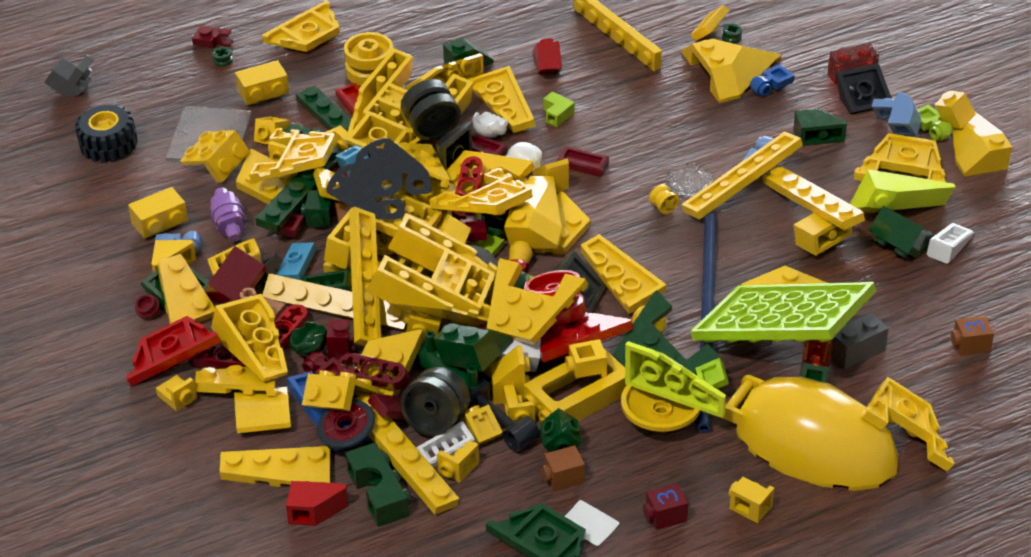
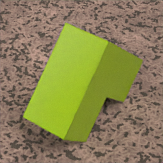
(557, 109)

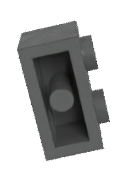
(859, 341)

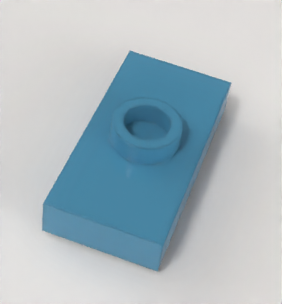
(297, 260)

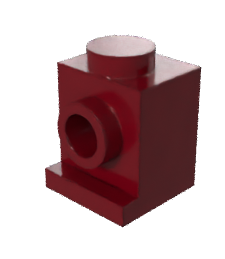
(339, 338)

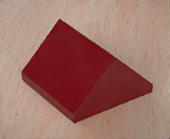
(233, 276)

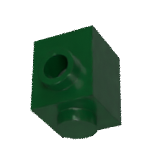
(317, 210)

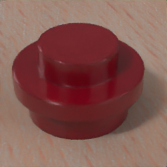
(147, 306)

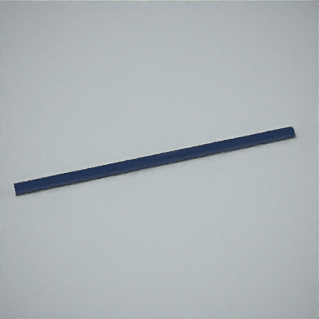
(708, 294)

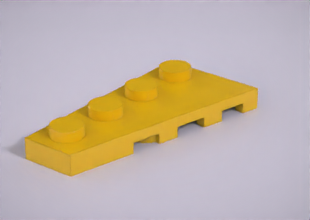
(503, 96)
(277, 465)

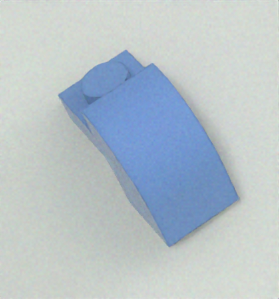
(901, 114)

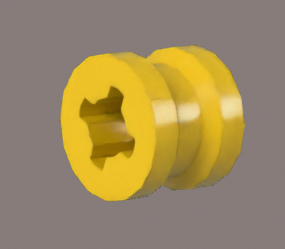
(664, 199)

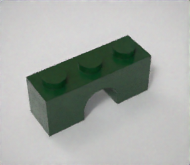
(385, 500)

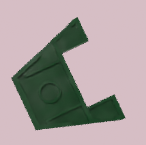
(648, 336)

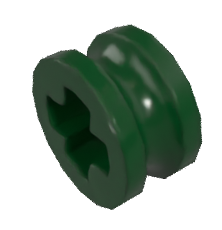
(732, 33)
(222, 56)

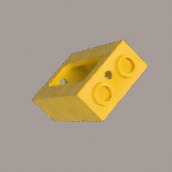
(580, 403)

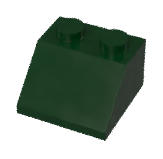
(901, 232)
(469, 346)

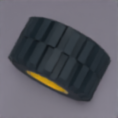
(106, 133)

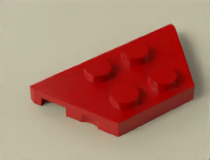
(586, 328)
(169, 347)

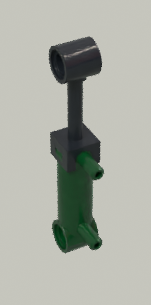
(516, 433)

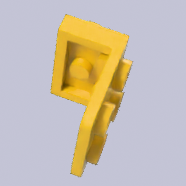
(218, 151)
(333, 391)

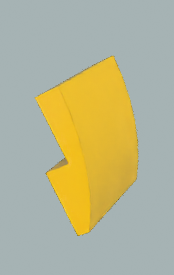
(262, 412)

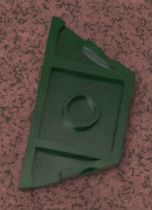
(540, 533)

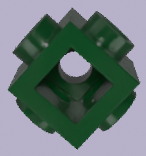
(560, 431)

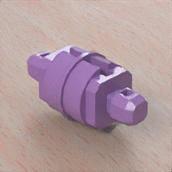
(227, 214)

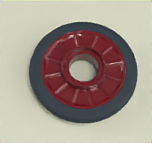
(343, 438)

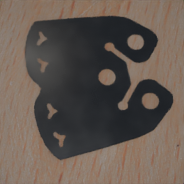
(368, 174)

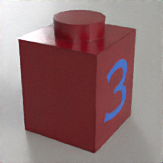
(666, 506)

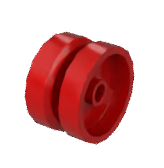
(548, 284)

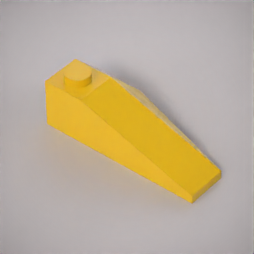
(980, 148)

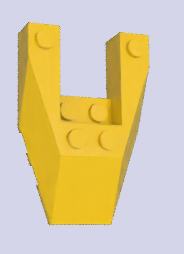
(379, 102)
(338, 242)
(460, 282)

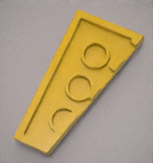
(621, 274)

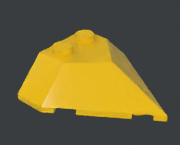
(729, 66)

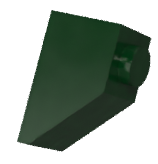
(462, 49)
(819, 127)

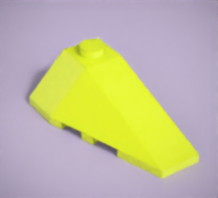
(899, 192)
(668, 379)

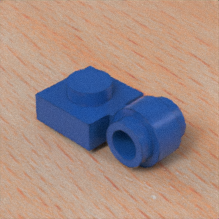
(773, 77)

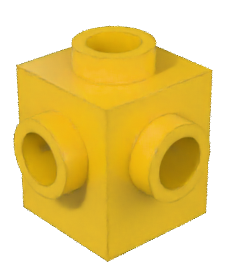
(422, 321)

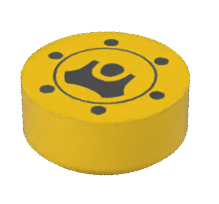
(383, 241)

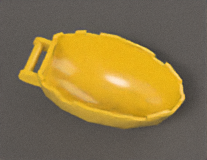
(812, 432)

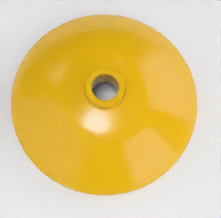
(655, 412)

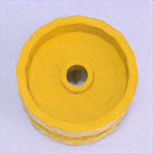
(364, 54)

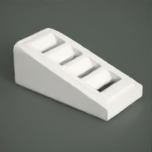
(949, 242)
(452, 435)

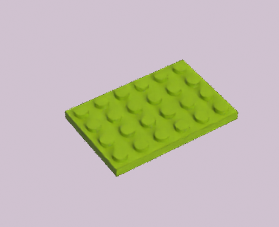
(784, 312)

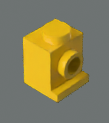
(587, 359)
(750, 499)

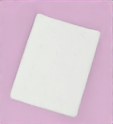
(596, 523)

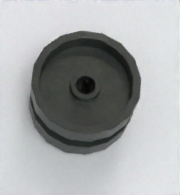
(430, 109)
(435, 401)

